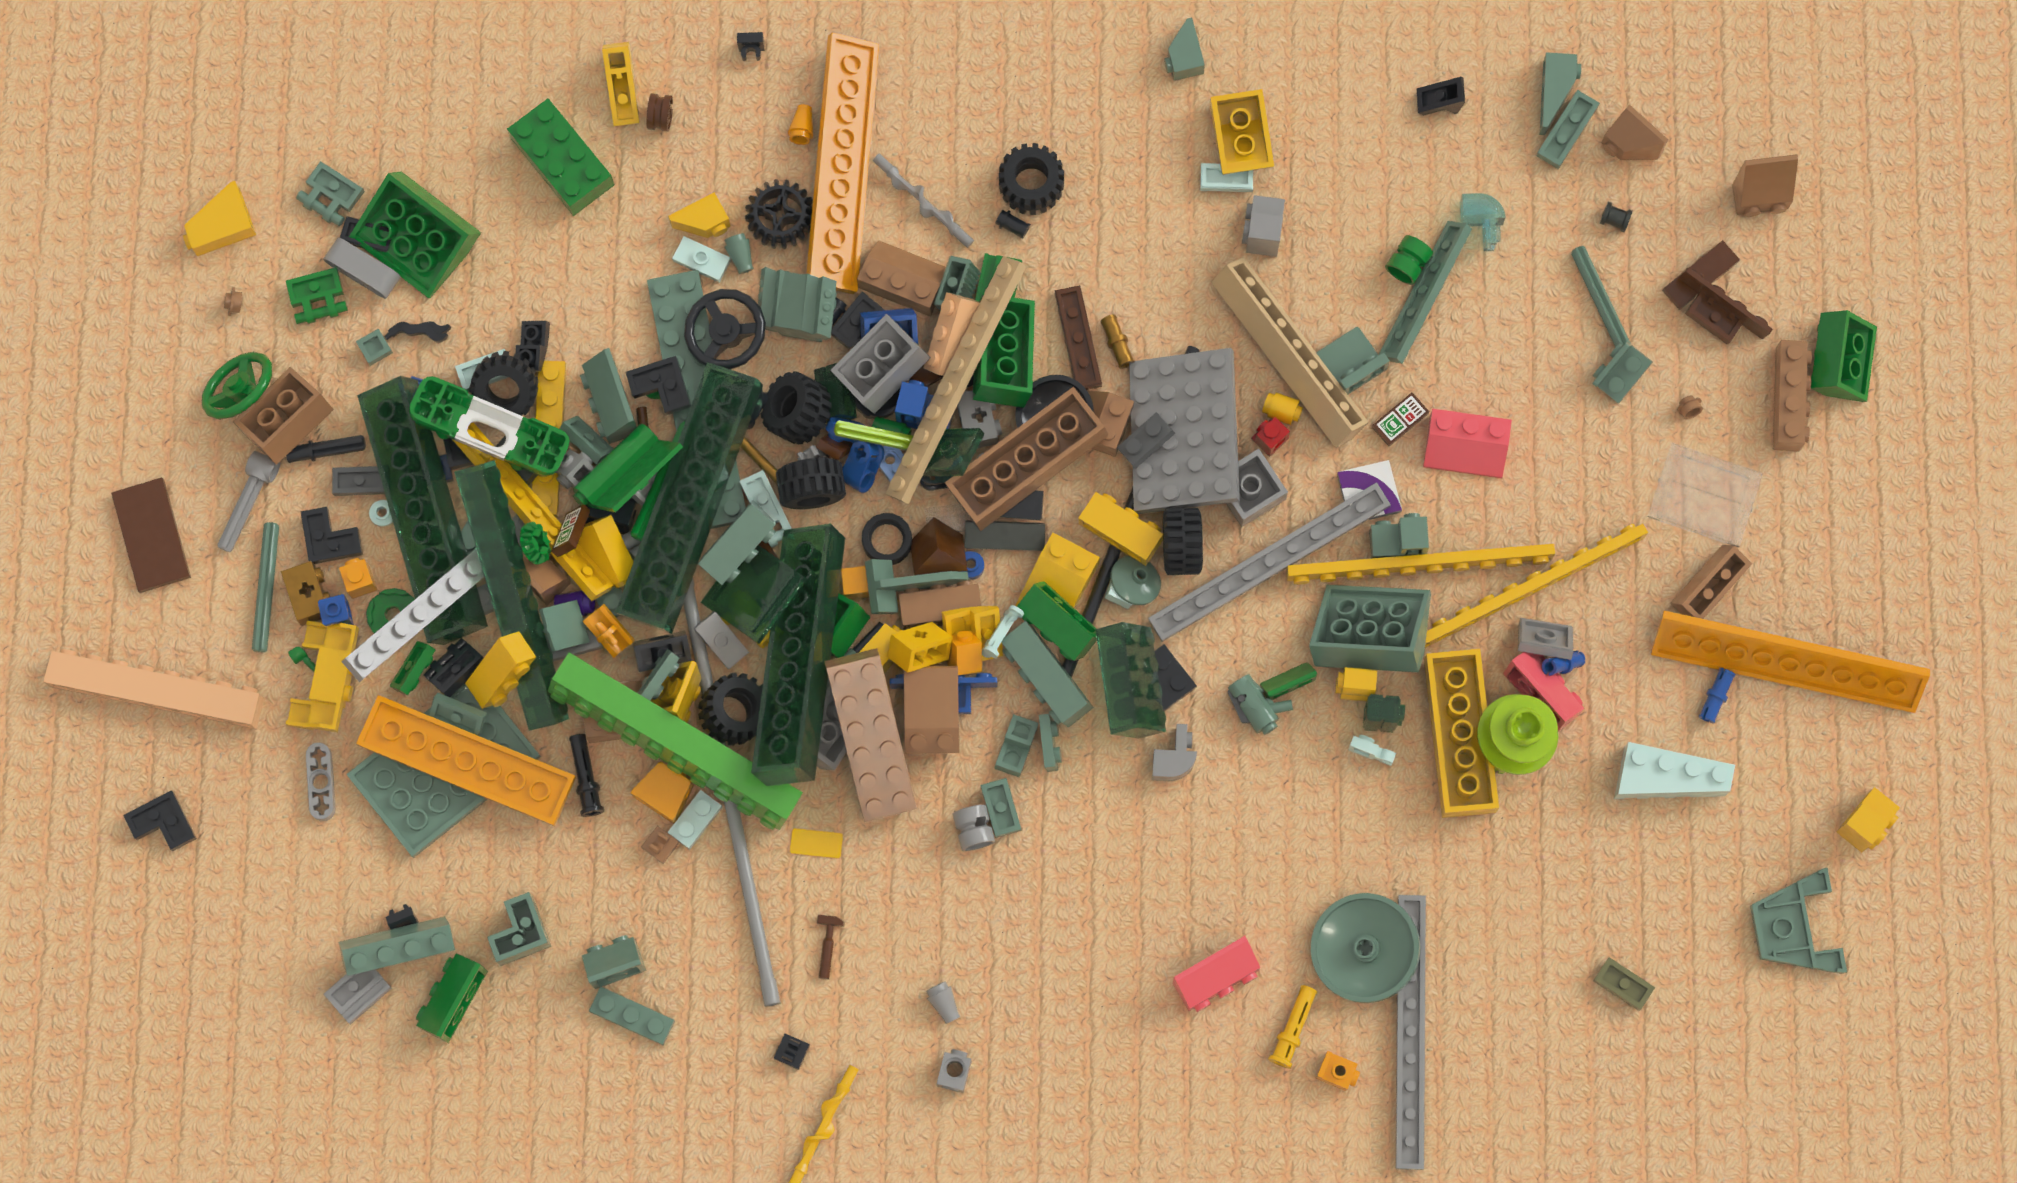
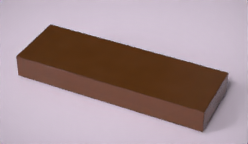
(1711, 265)

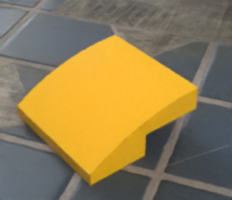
(978, 619)

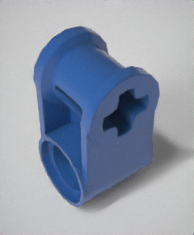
(862, 468)

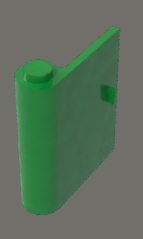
(625, 470)

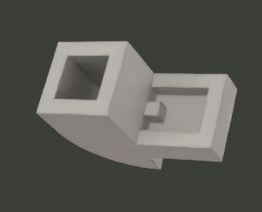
(1177, 763)

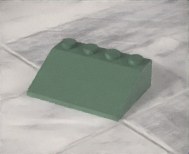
(1371, 628)

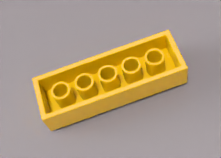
(1455, 707)

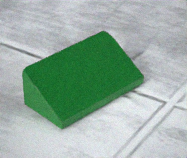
(1288, 681)

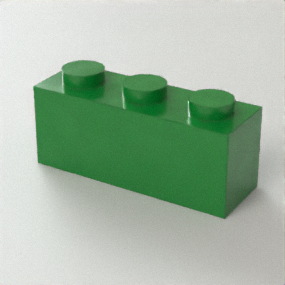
(1058, 621)

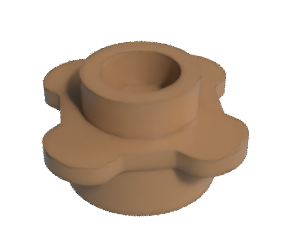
(233, 301)

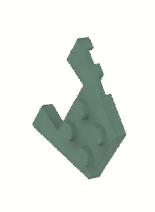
(1784, 927)

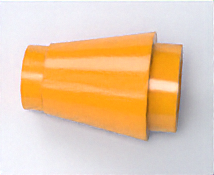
(801, 126)

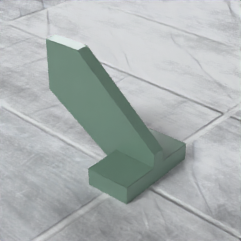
(883, 585)

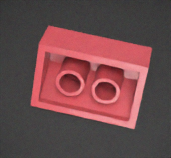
(1467, 443)
(1529, 679)
(1217, 975)

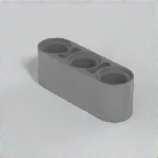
(362, 268)

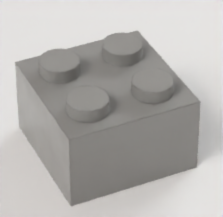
(1258, 489)

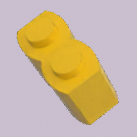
(1356, 683)

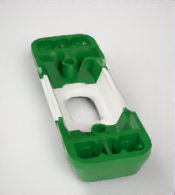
(451, 409)

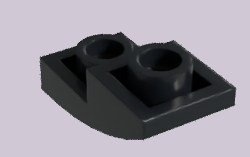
(534, 343)

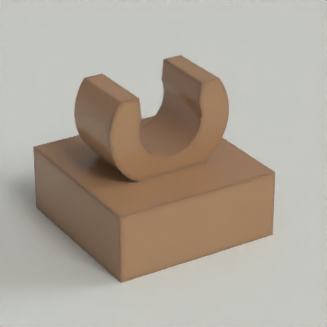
(660, 844)

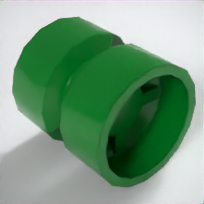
(1410, 257)

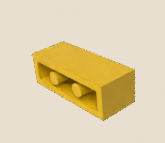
(1121, 528)
(500, 670)

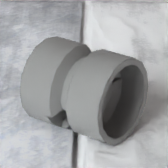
(973, 827)

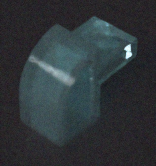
(1483, 211)

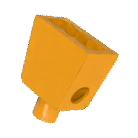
(663, 791)

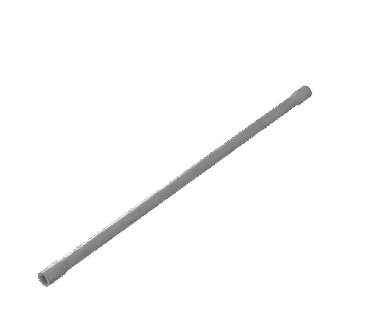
(767, 982)

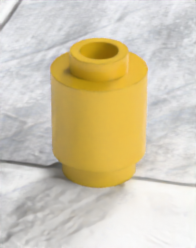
(1282, 407)

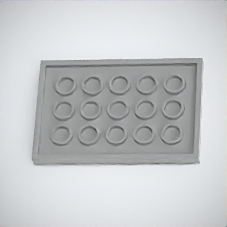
(1199, 404)

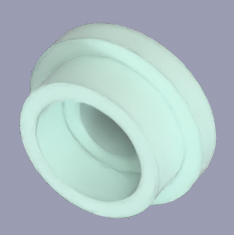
(373, 513)

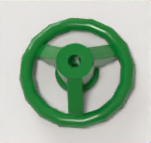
(239, 389)

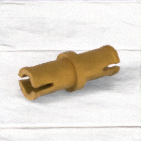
(1117, 341)

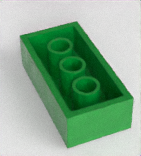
(560, 157)
(1007, 363)

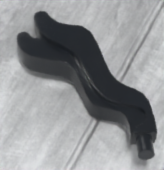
(431, 329)

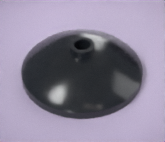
(1047, 390)

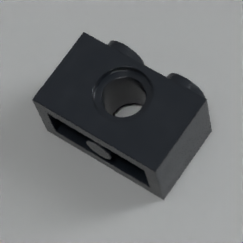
(650, 649)

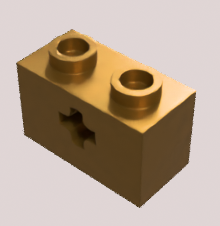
(297, 581)

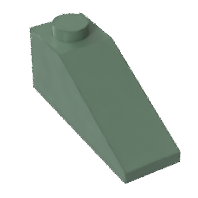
(1558, 80)

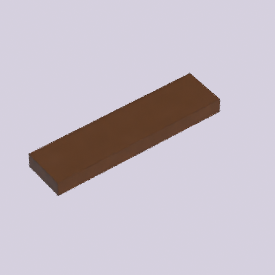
(1078, 337)

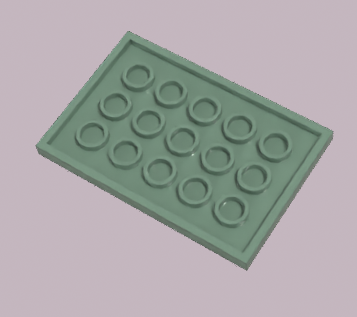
(419, 805)

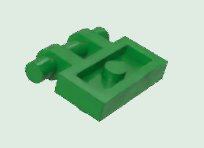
(314, 288)

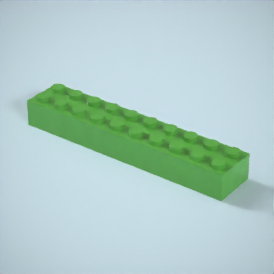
(671, 740)

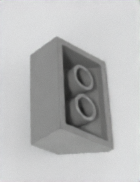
(880, 364)

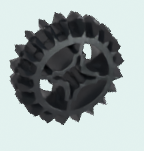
(777, 235)

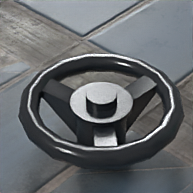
(725, 329)

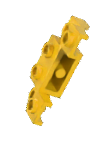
(331, 678)

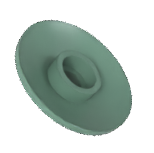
(1129, 586)

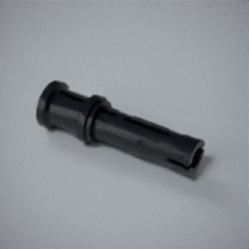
(587, 787)

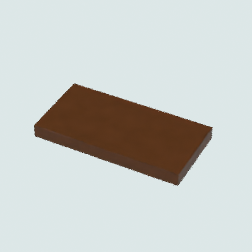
(151, 535)

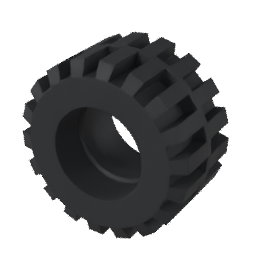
(1025, 159)
(511, 367)
(796, 408)
(810, 483)
(1182, 541)
(715, 716)

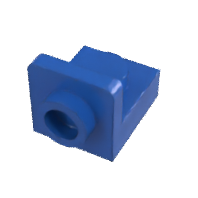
(335, 610)

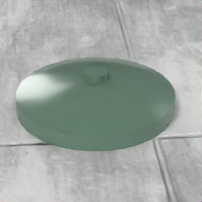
(1365, 948)

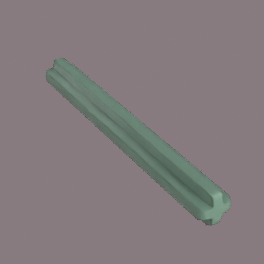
(1599, 296)
(265, 587)

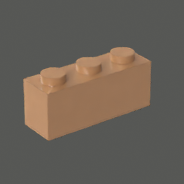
(1711, 582)
(926, 606)

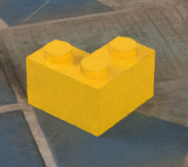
(1868, 821)

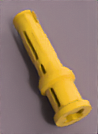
(1289, 1038)

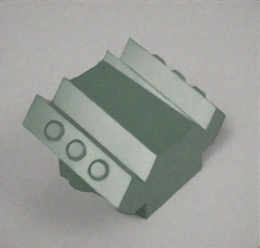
(797, 304)

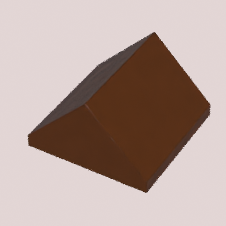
(938, 549)

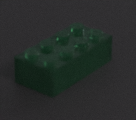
(1131, 680)

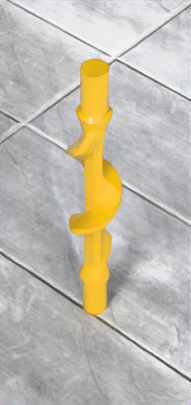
(826, 1127)

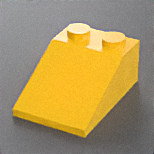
(1241, 131)
(1064, 568)
(680, 690)

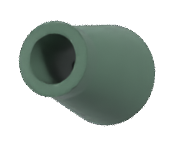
(739, 251)

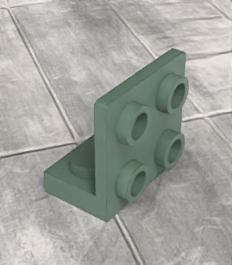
(1353, 360)

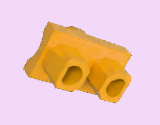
(608, 630)

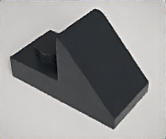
(1441, 96)

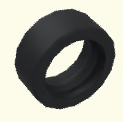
(890, 519)

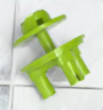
(1517, 734)

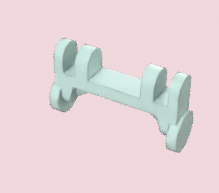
(1003, 627)

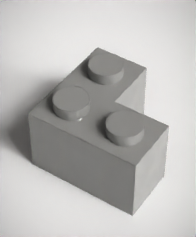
(1265, 225)

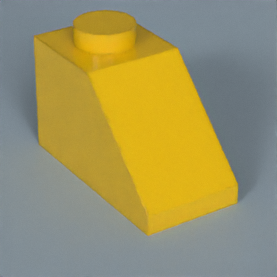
(702, 218)

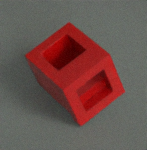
(1271, 436)

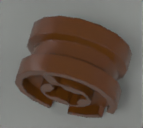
(659, 112)

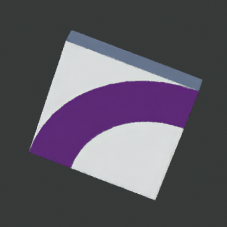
(1358, 479)

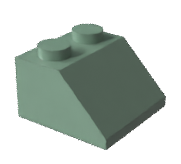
(613, 962)

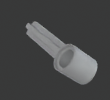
(260, 471)

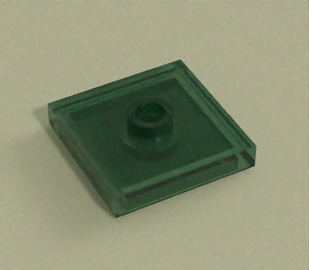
(954, 452)

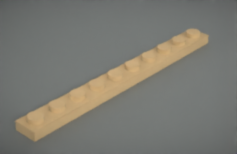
(955, 379)

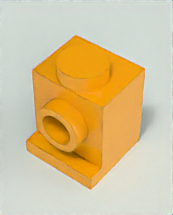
(1328, 1075)

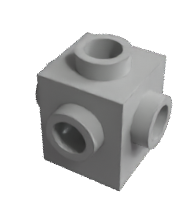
(573, 468)

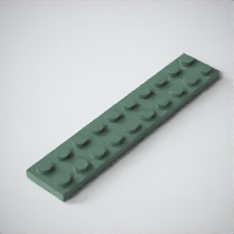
(671, 303)

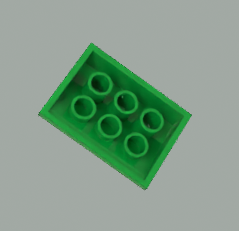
(424, 233)

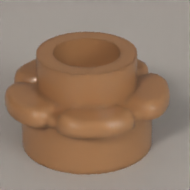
(1690, 407)

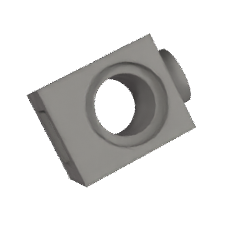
(954, 1083)

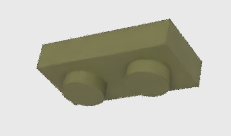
(1624, 984)

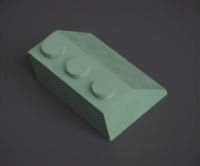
(608, 397)
(738, 543)

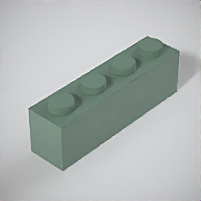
(1046, 674)
(396, 946)

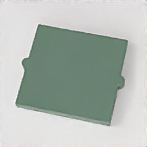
(564, 625)

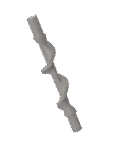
(926, 208)

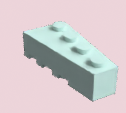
(1670, 774)

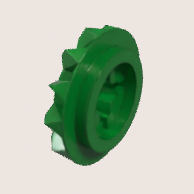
(535, 543)

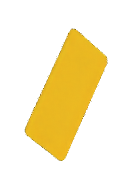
(816, 843)

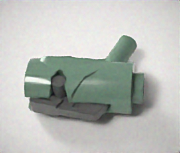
(1254, 707)

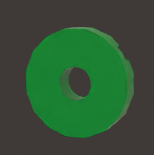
(382, 603)

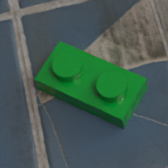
(409, 673)

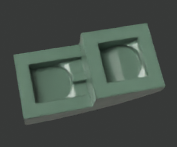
(1016, 745)

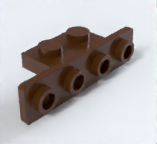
(1719, 312)

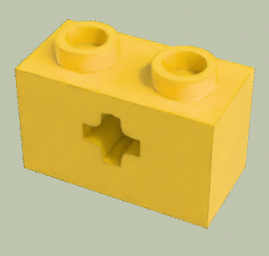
(919, 647)

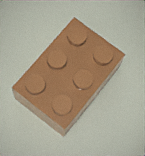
(283, 415)

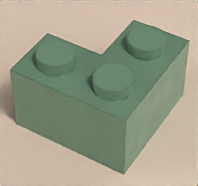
(1399, 539)
(524, 936)

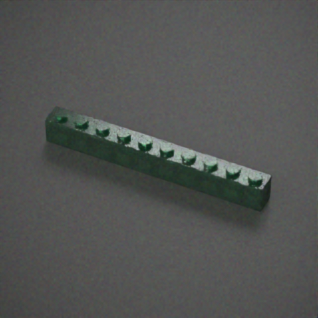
(510, 587)

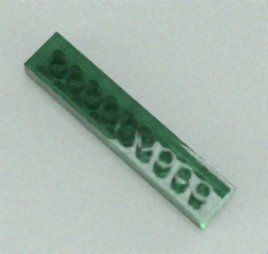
(689, 498)
(419, 503)
(795, 660)

